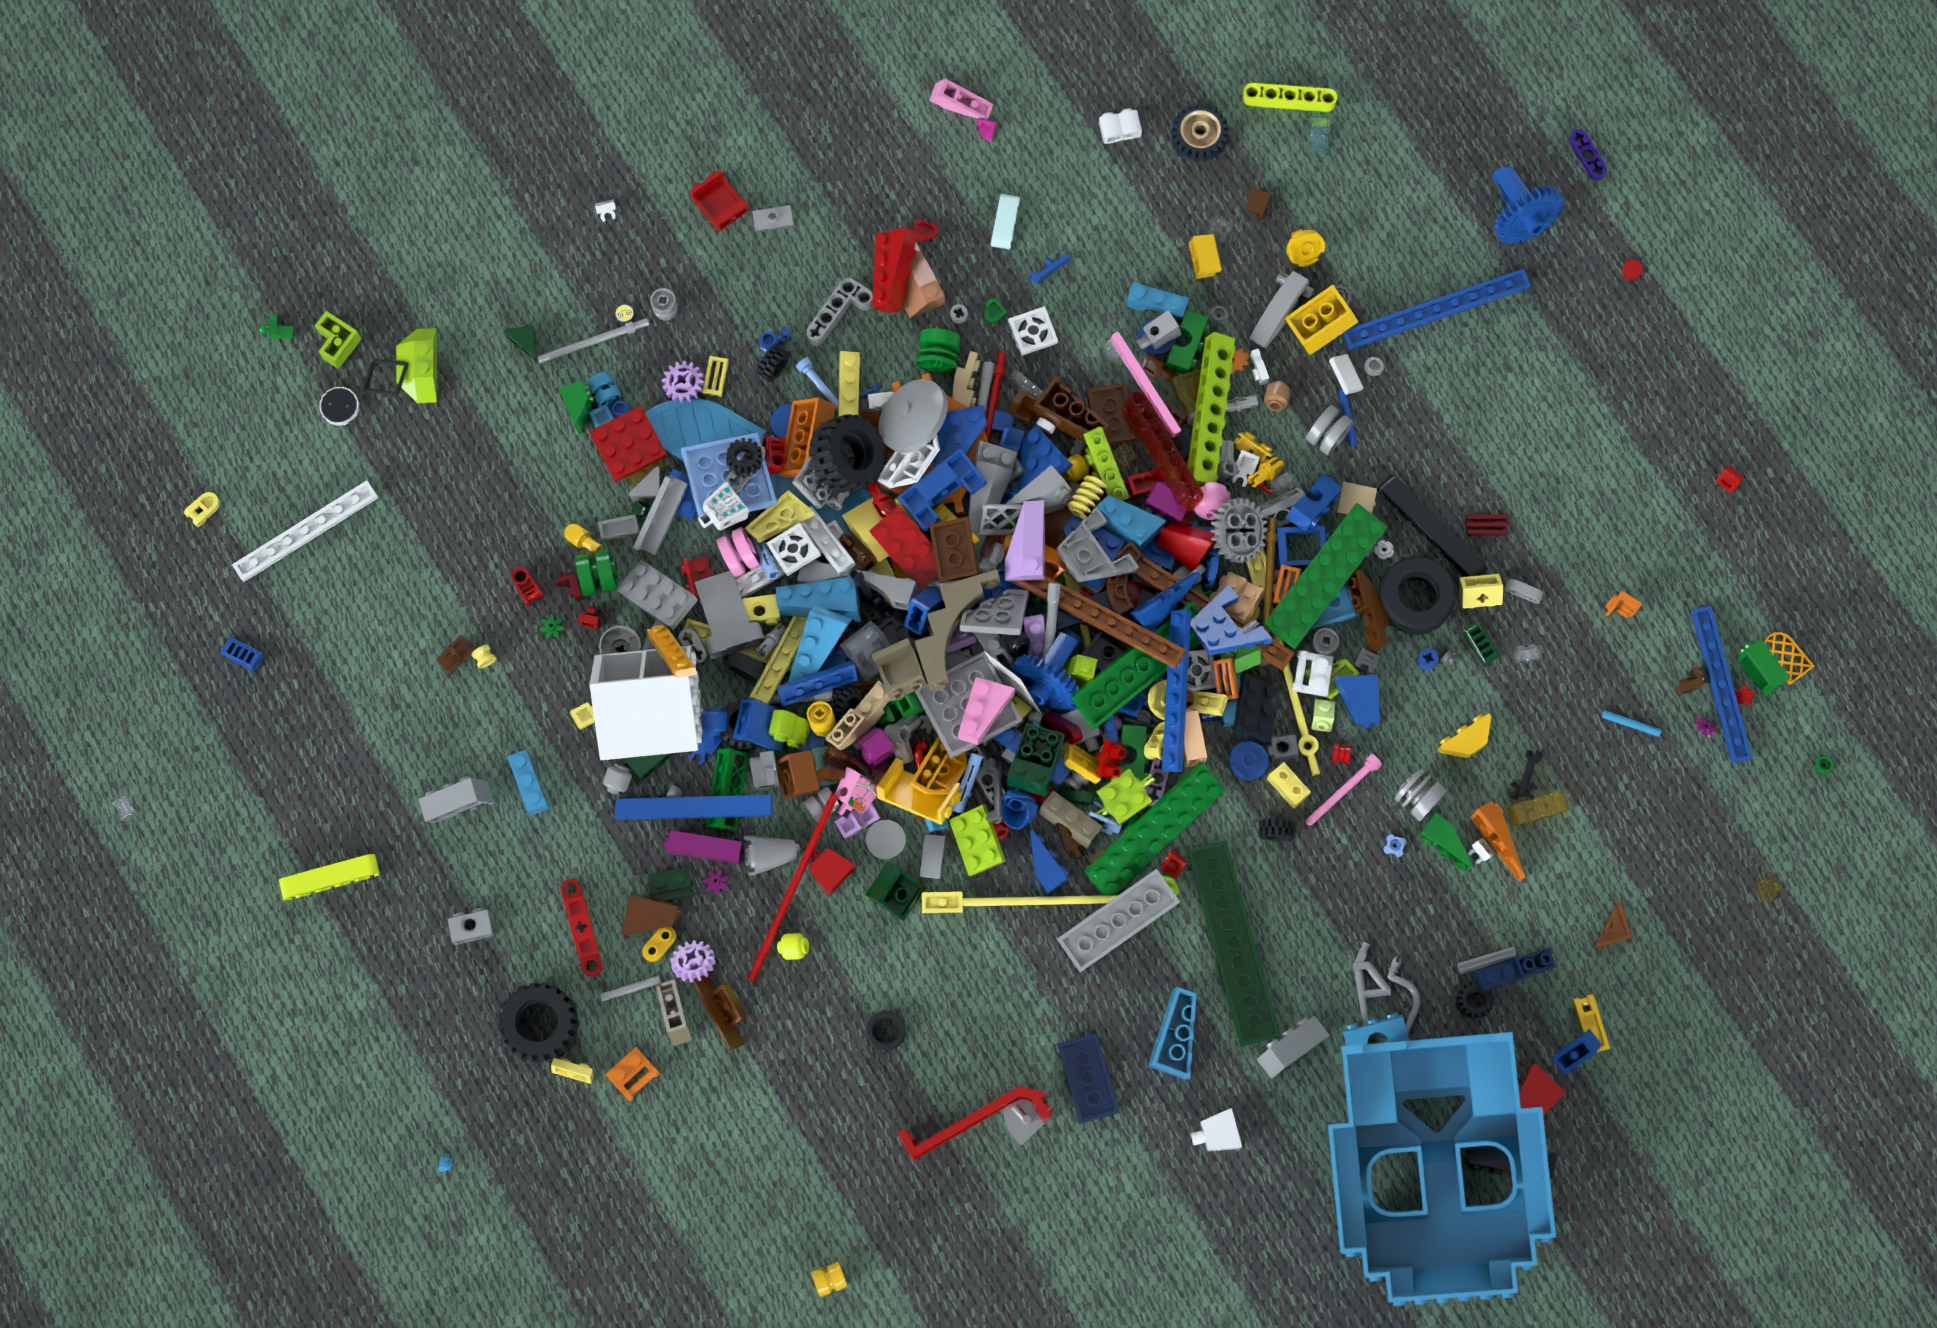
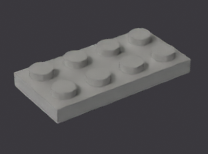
(657, 594)

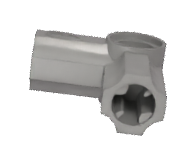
(900, 734)

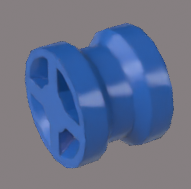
(1426, 663)

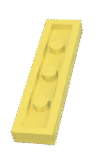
(848, 383)

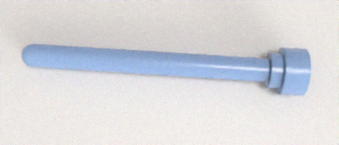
(805, 366)

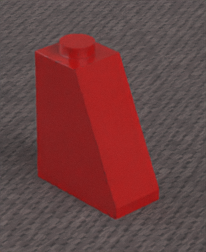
(1186, 543)

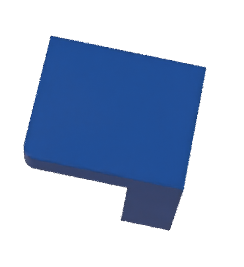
(1012, 438)

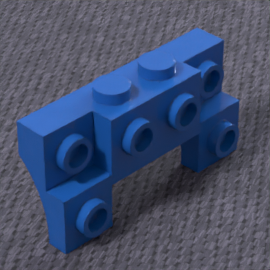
(938, 485)

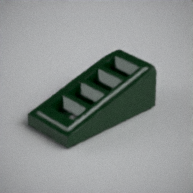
(1475, 647)

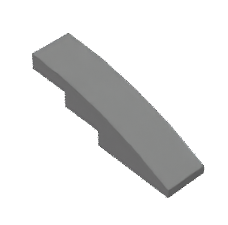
(1279, 308)

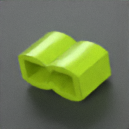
(789, 728)

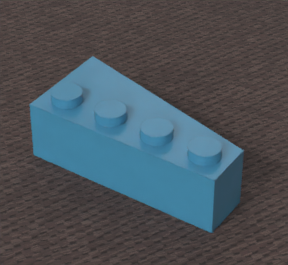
(834, 595)
(817, 642)
(1174, 1041)

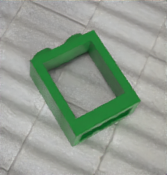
(1762, 667)

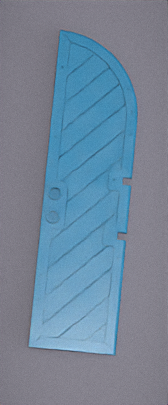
(707, 422)

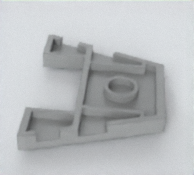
(1087, 558)

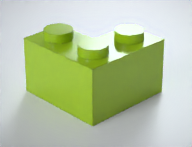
(340, 342)

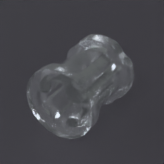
(124, 808)

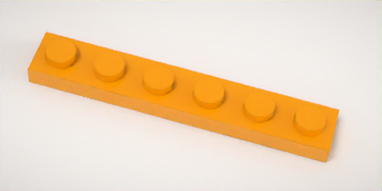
(671, 651)

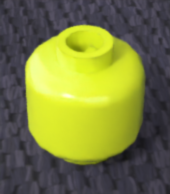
(793, 946)

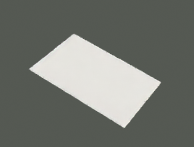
(1013, 681)

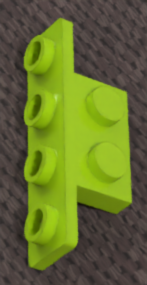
(1104, 464)

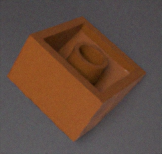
(797, 774)

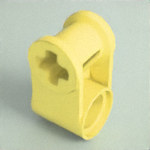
(1154, 746)

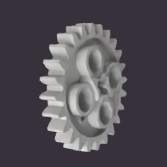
(1242, 516)

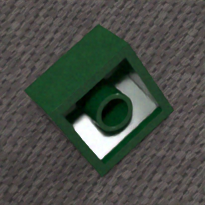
(895, 890)

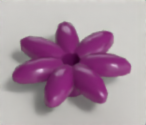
(1705, 726)
(715, 886)

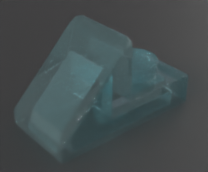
(1319, 135)

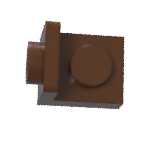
(1688, 685)

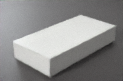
(1346, 374)

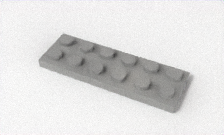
(1118, 920)

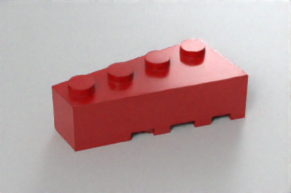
(892, 268)

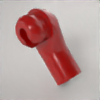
(918, 756)

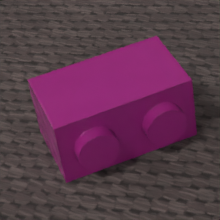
(1164, 503)

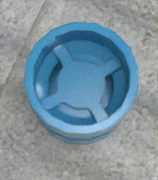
(603, 388)

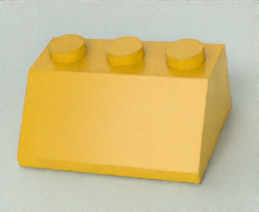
(1321, 320)

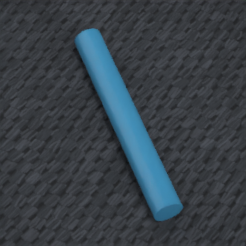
(1631, 723)

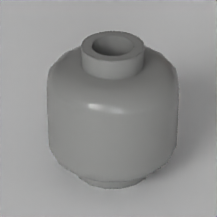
(617, 778)

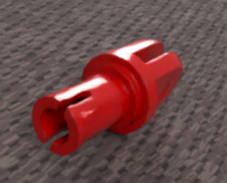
(882, 501)

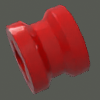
(1341, 753)
(1001, 827)

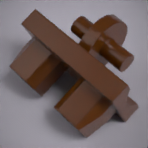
(456, 654)

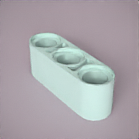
(1005, 221)

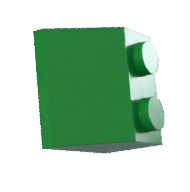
(578, 403)

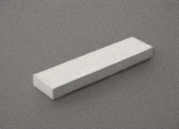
(828, 543)

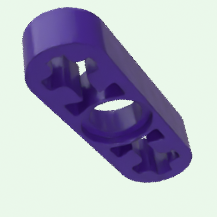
(1599, 164)

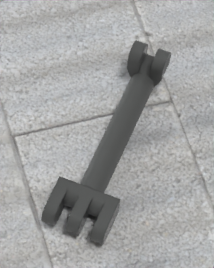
(1000, 771)

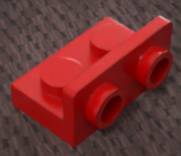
(695, 571)

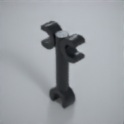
(866, 593)
(1525, 787)

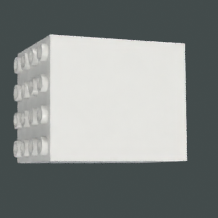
(643, 705)

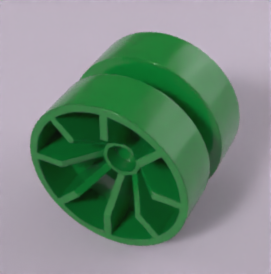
(590, 572)

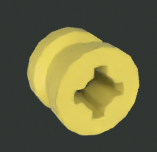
(483, 656)

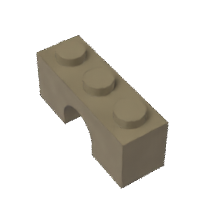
(1082, 827)

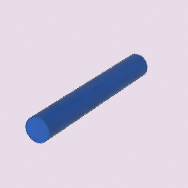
(1346, 411)

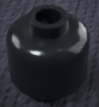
(1015, 644)

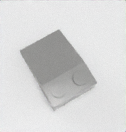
(1048, 488)

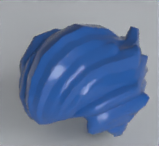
(1018, 808)

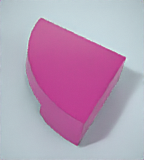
(986, 128)

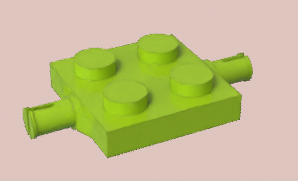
(1125, 796)

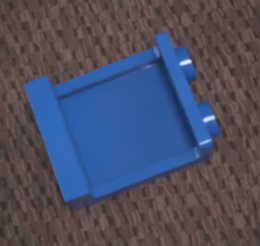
(754, 724)

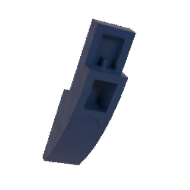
(1515, 969)

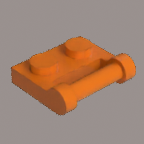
(629, 1068)

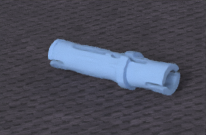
(771, 569)
(974, 760)

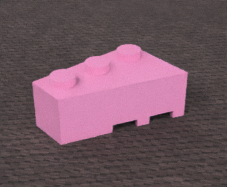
(984, 706)

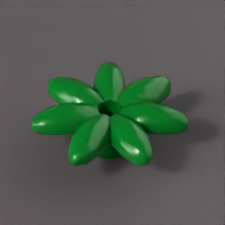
(551, 630)

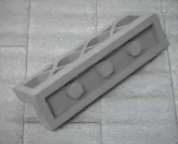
(1279, 503)
(661, 515)

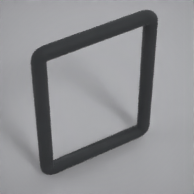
(405, 364)

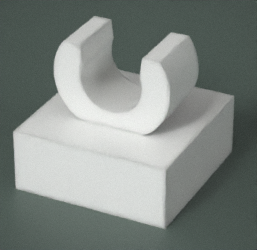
(605, 207)
(1483, 849)

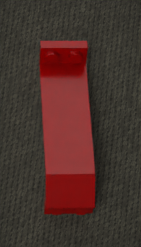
(1035, 1097)

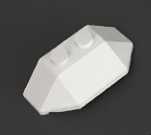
(909, 466)

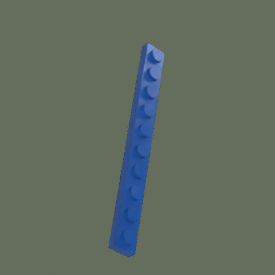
(1436, 309)

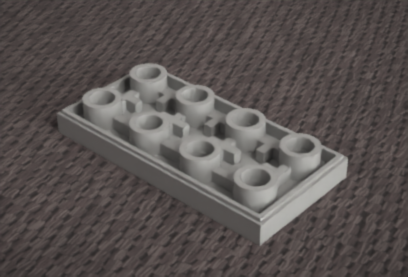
(811, 485)

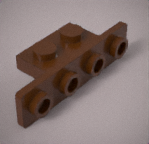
(723, 1010)

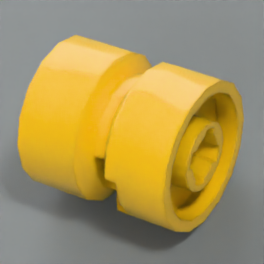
(821, 718)
(829, 1279)

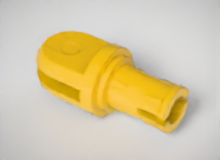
(1266, 471)
(581, 538)

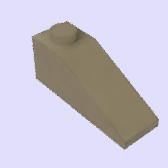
(673, 1013)

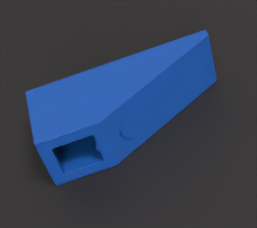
(1047, 871)

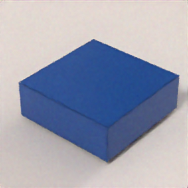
(1000, 420)

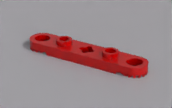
(584, 942)

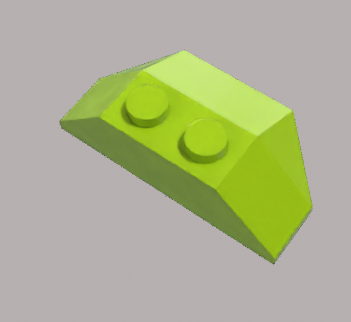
(421, 355)

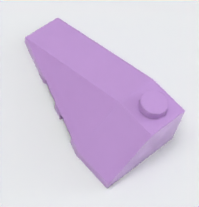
(1027, 548)

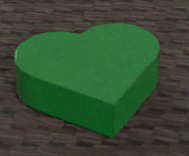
(994, 311)

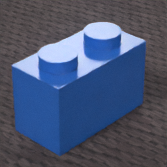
(1577, 1051)

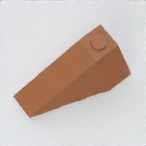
(922, 288)

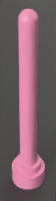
(1372, 763)

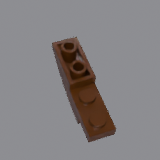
(1368, 603)

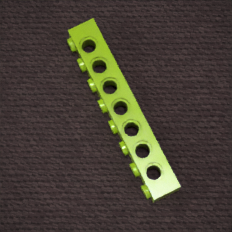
(1206, 399)

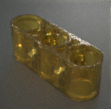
(1537, 808)

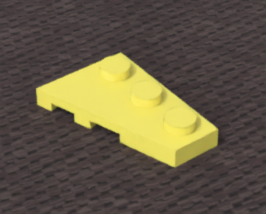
(778, 518)

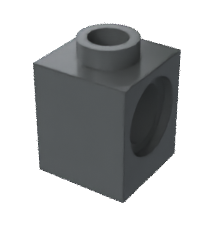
(1291, 744)

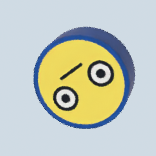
(624, 313)

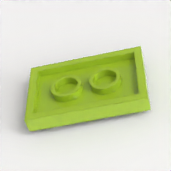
(977, 840)

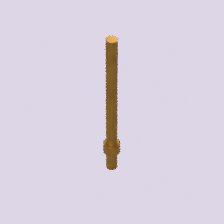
(1271, 539)

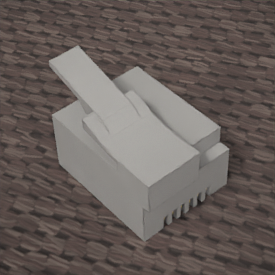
(764, 771)

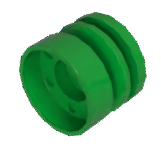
(938, 350)

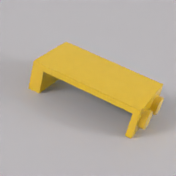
(897, 791)

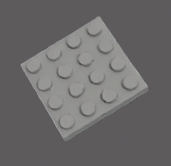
(948, 706)

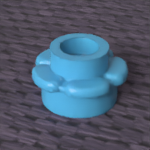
(445, 1163)

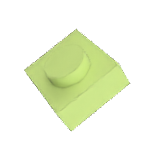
(1323, 715)

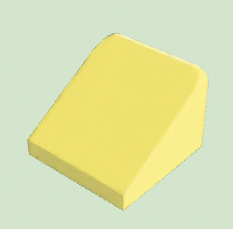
(882, 568)

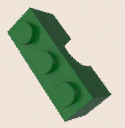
(1194, 327)
(1135, 739)

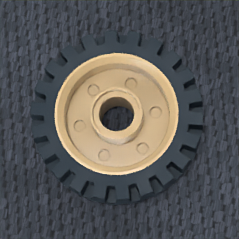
(1200, 118)

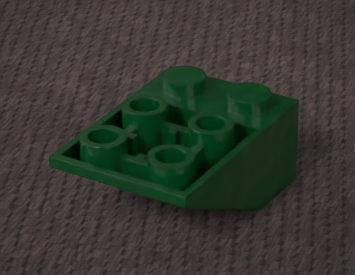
(1035, 759)

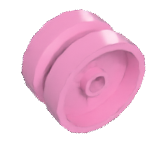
(737, 553)

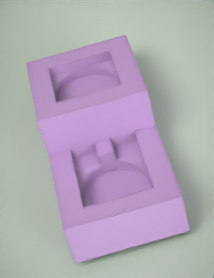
(857, 821)

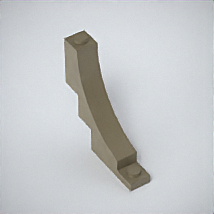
(957, 599)

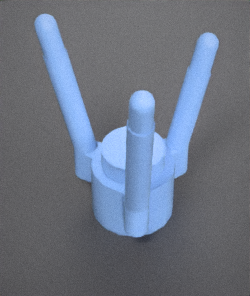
(1109, 821)

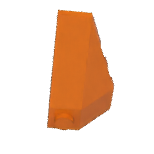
(1495, 830)

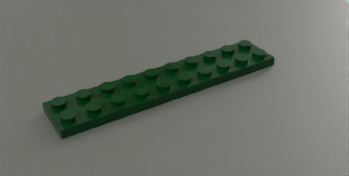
(1233, 943)

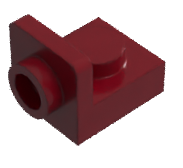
(574, 588)

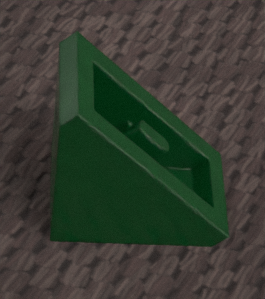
(524, 339)

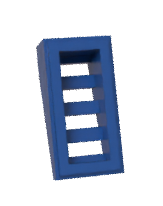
(255, 661)

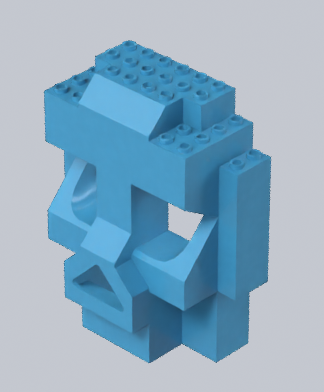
(1446, 1245)

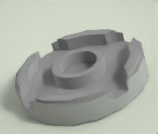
(885, 839)

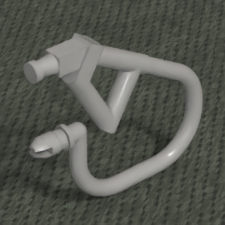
(1359, 965)

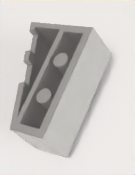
(1292, 1046)

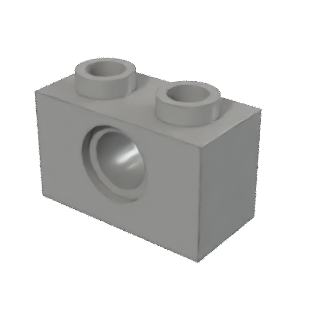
(482, 930)

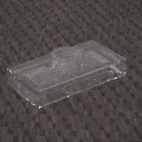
(1022, 382)

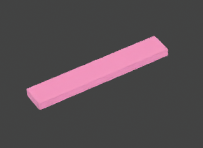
(1145, 384)

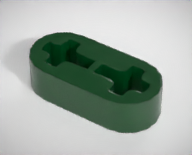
(1077, 797)

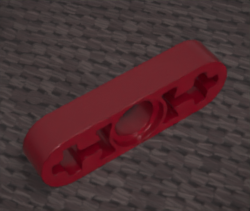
(1059, 724)

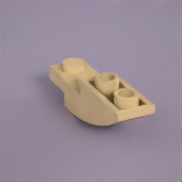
(963, 381)
(861, 719)

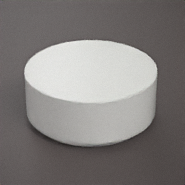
(1046, 426)

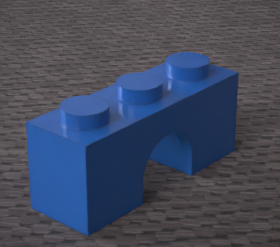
(1307, 512)

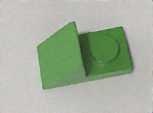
(1244, 657)

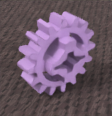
(688, 376)
(692, 959)

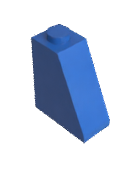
(920, 606)
(1360, 698)

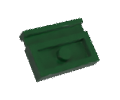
(671, 884)

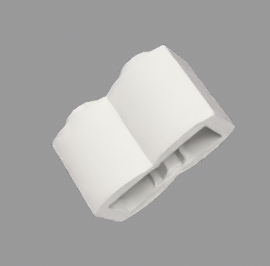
(1120, 126)

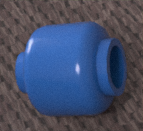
(714, 721)

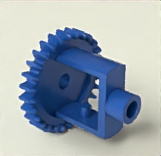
(1527, 212)
(1043, 677)

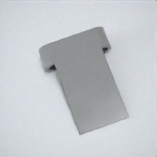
(726, 616)

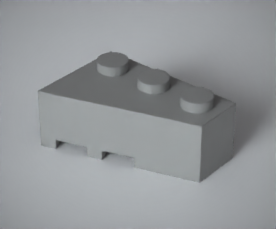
(455, 799)

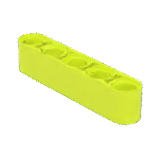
(1297, 92)
(328, 876)

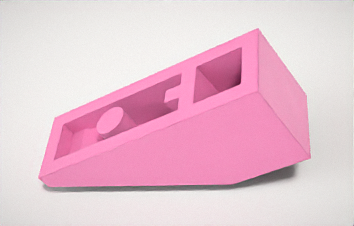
(960, 100)

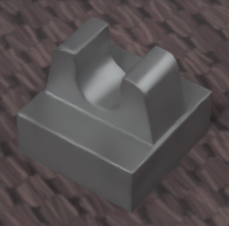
(1367, 661)

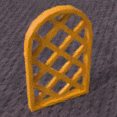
(1794, 645)

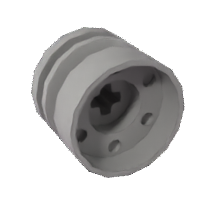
(618, 639)
(1420, 794)

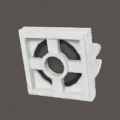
(1033, 332)
(793, 549)

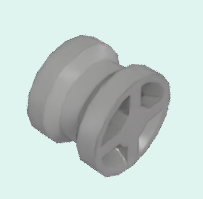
(1075, 781)

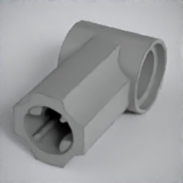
(1227, 465)

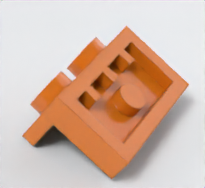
(1624, 603)

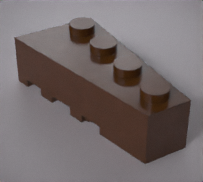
(1068, 412)

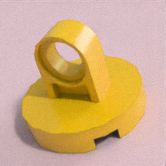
(1305, 247)

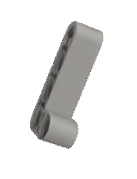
(834, 313)

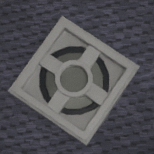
(1200, 670)

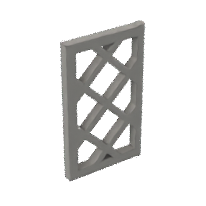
(985, 518)

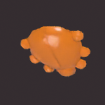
(1239, 359)

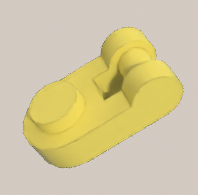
(208, 503)

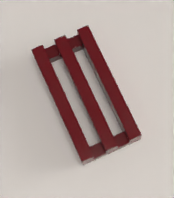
(1503, 524)

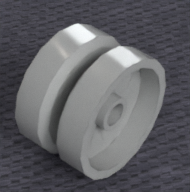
(1329, 430)

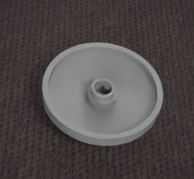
(913, 415)

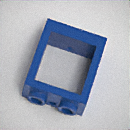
(1282, 549)

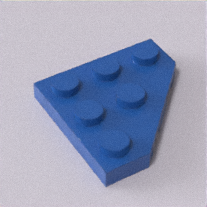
(960, 431)
(1038, 454)
(1110, 544)

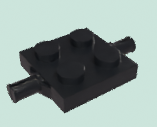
(894, 628)

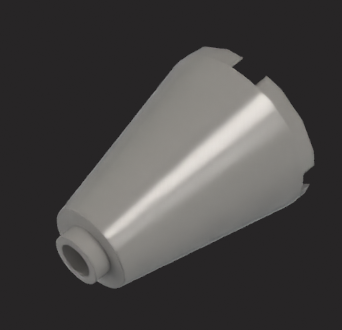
(768, 853)

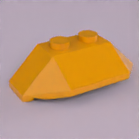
(938, 771)

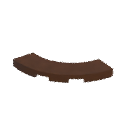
(1117, 585)

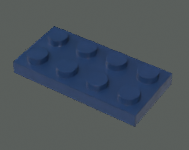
(1088, 1078)

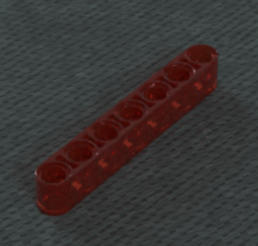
(1163, 451)

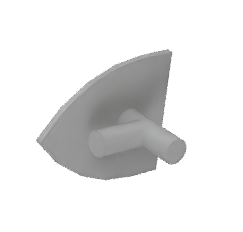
(1022, 1120)

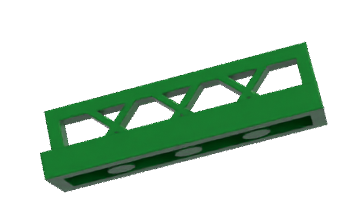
(722, 784)

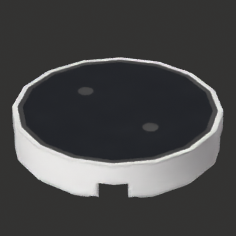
(339, 406)

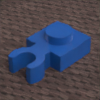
(708, 746)

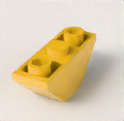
(1468, 739)

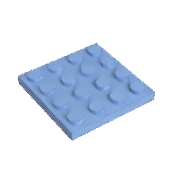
(708, 470)

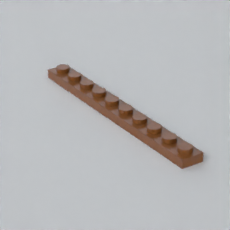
(1161, 580)
(1109, 622)

